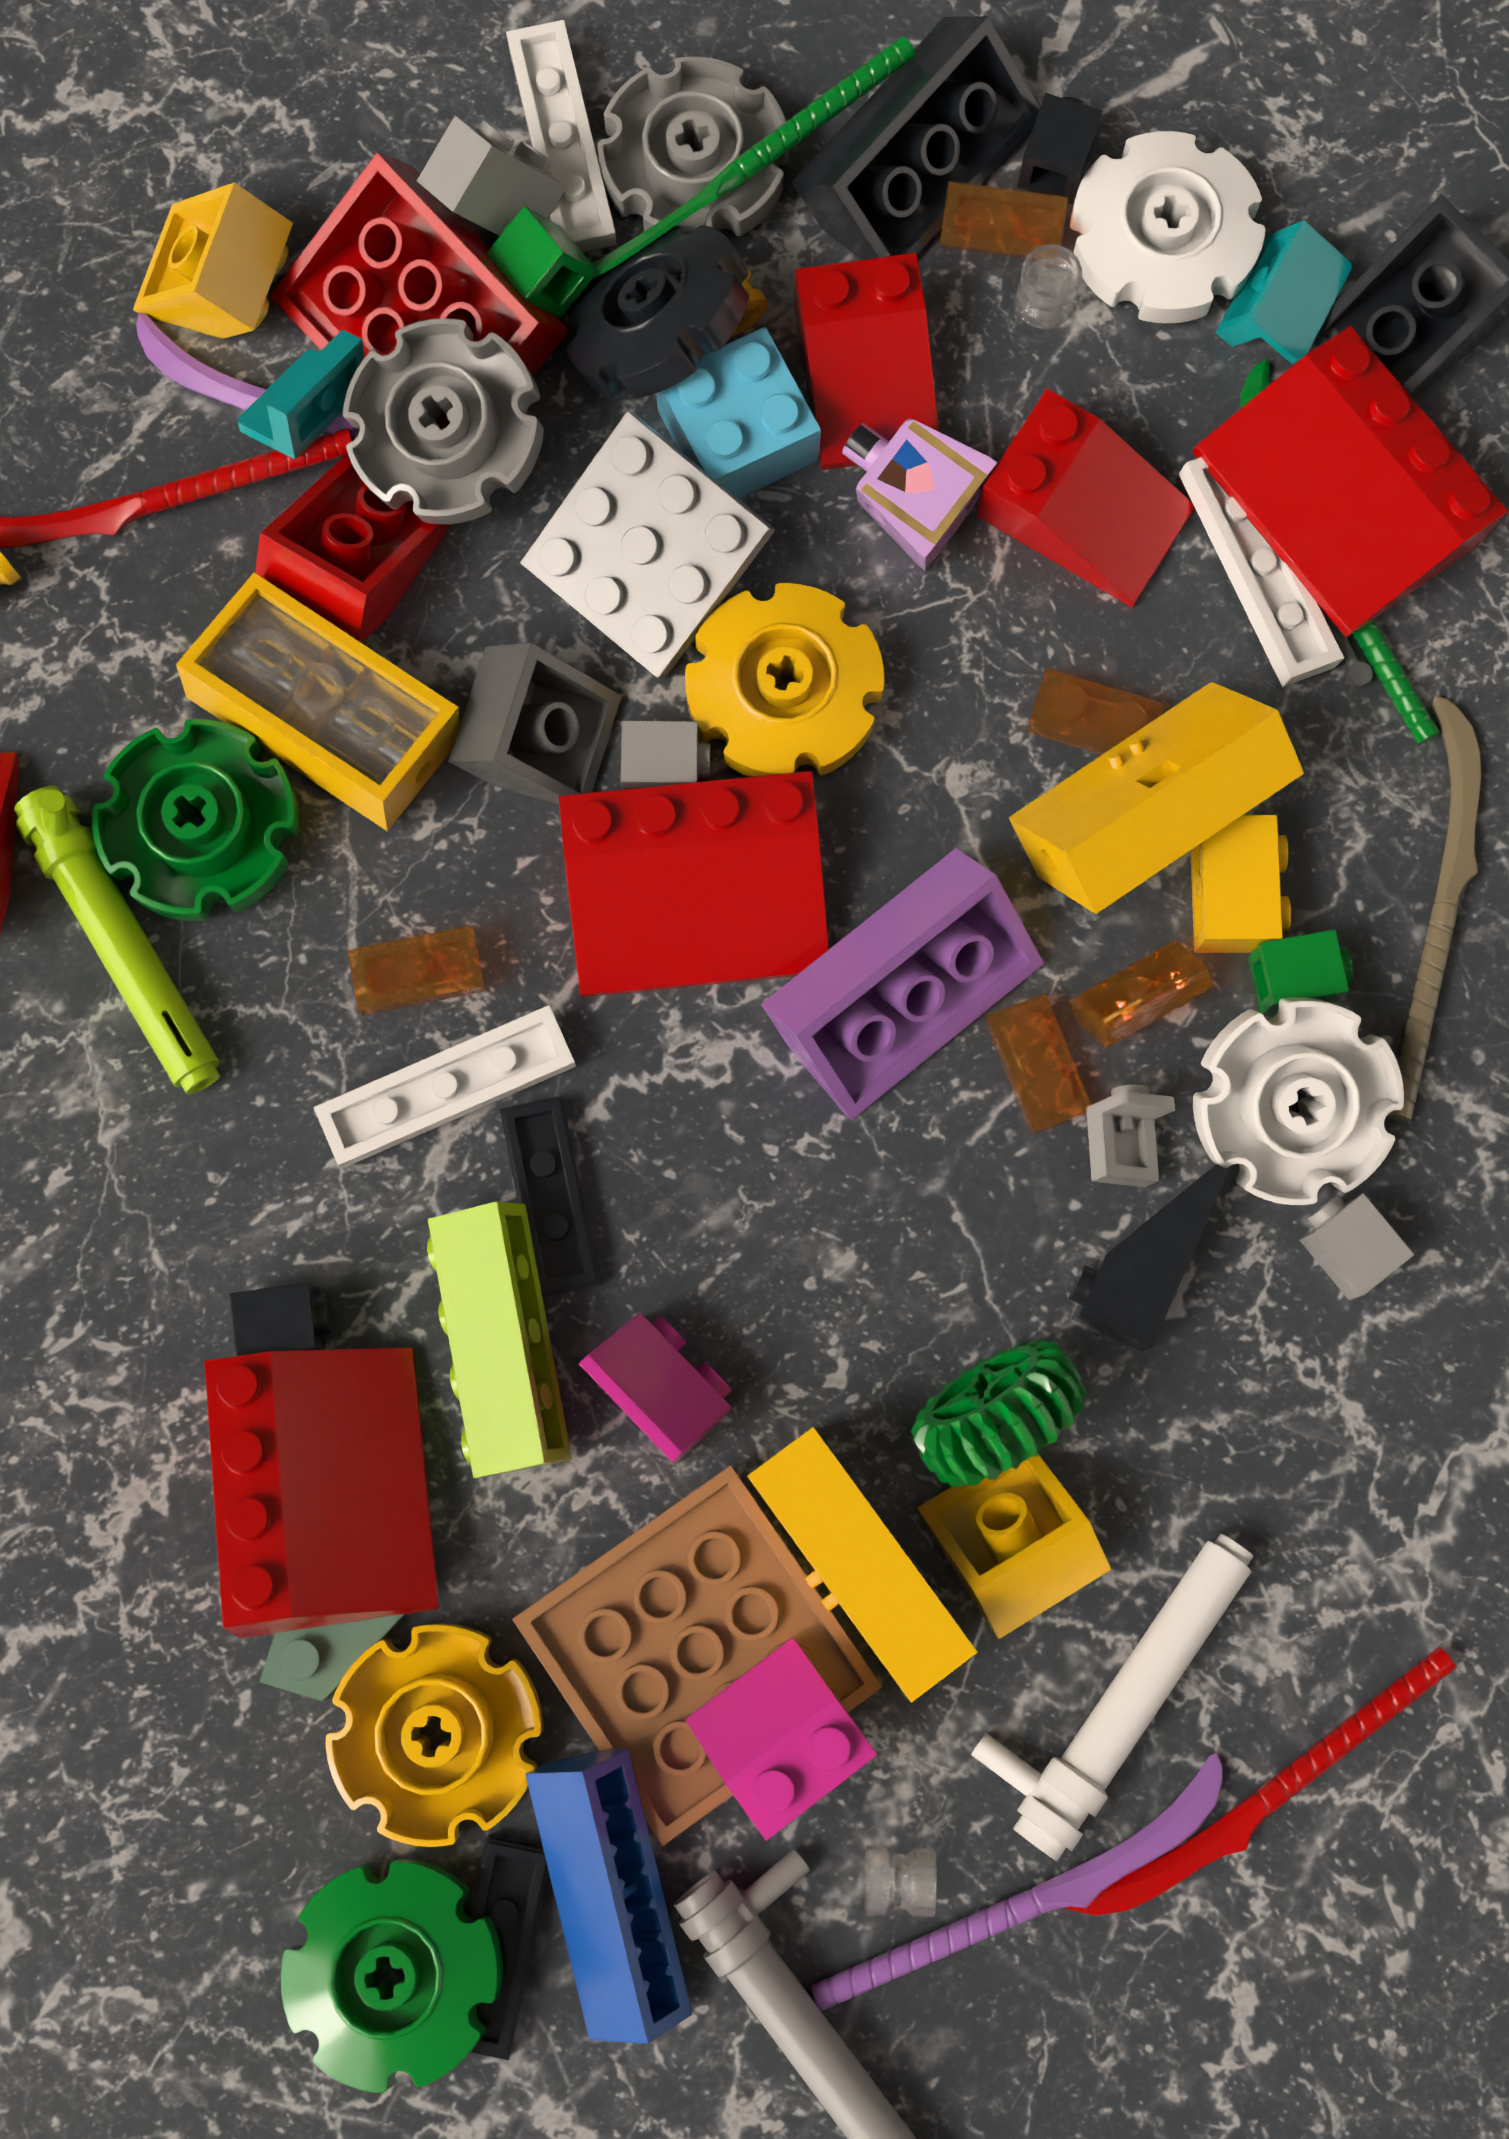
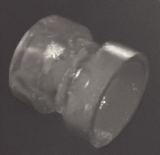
(1051, 272)
(915, 1881)

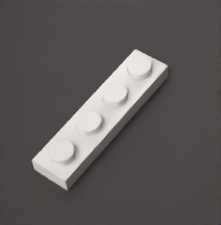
(562, 131)
(1271, 594)
(444, 1087)

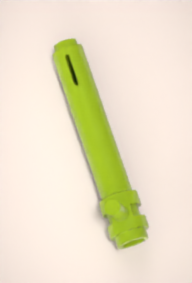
(70, 857)

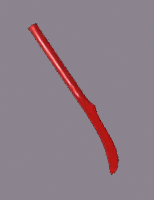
(112, 515)
(1235, 1828)

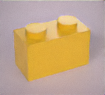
(1239, 887)

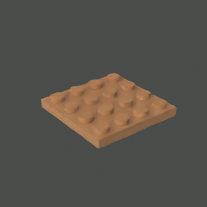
(673, 1625)

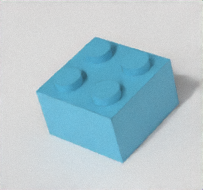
(742, 416)

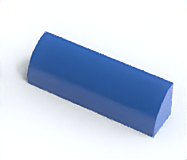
(609, 1896)

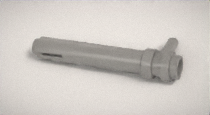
(740, 1950)

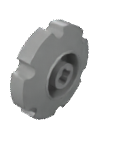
(679, 134)
(403, 395)

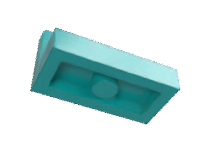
(1287, 292)
(304, 397)

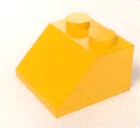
(215, 263)
(1015, 1543)

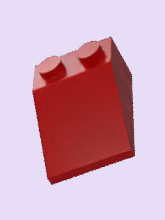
(864, 349)
(1084, 499)
(346, 551)

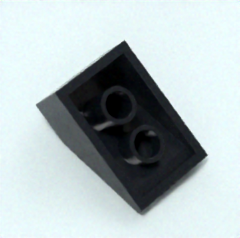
(1426, 298)

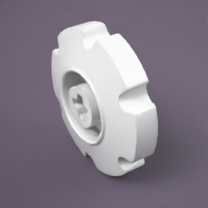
(1167, 227)
(1339, 1123)

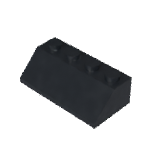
(930, 123)

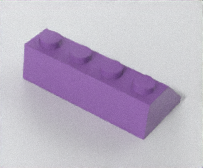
(904, 982)

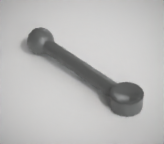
(1359, 672)

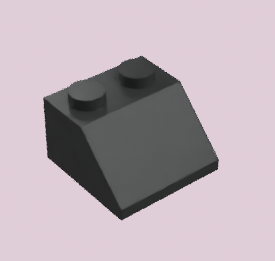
(534, 724)

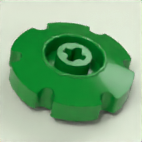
(173, 862)
(367, 2022)

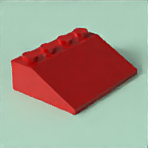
(404, 259)
(1350, 482)
(694, 883)
(319, 1488)

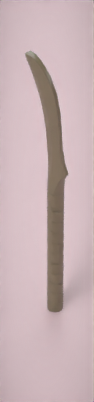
(1456, 872)

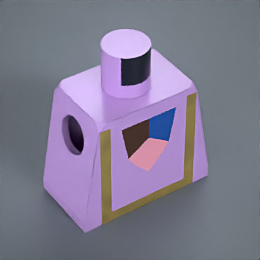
(917, 484)

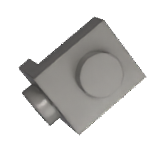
(1125, 1136)

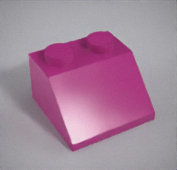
(658, 1385)
(780, 1738)

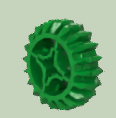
(999, 1413)

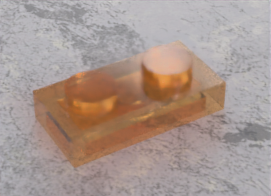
(1001, 220)
(1088, 712)
(416, 970)
(1141, 994)
(1038, 1064)

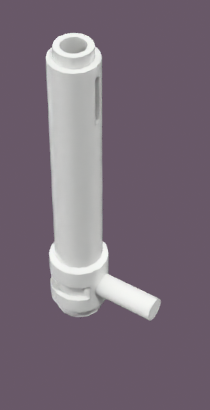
(1077, 1781)

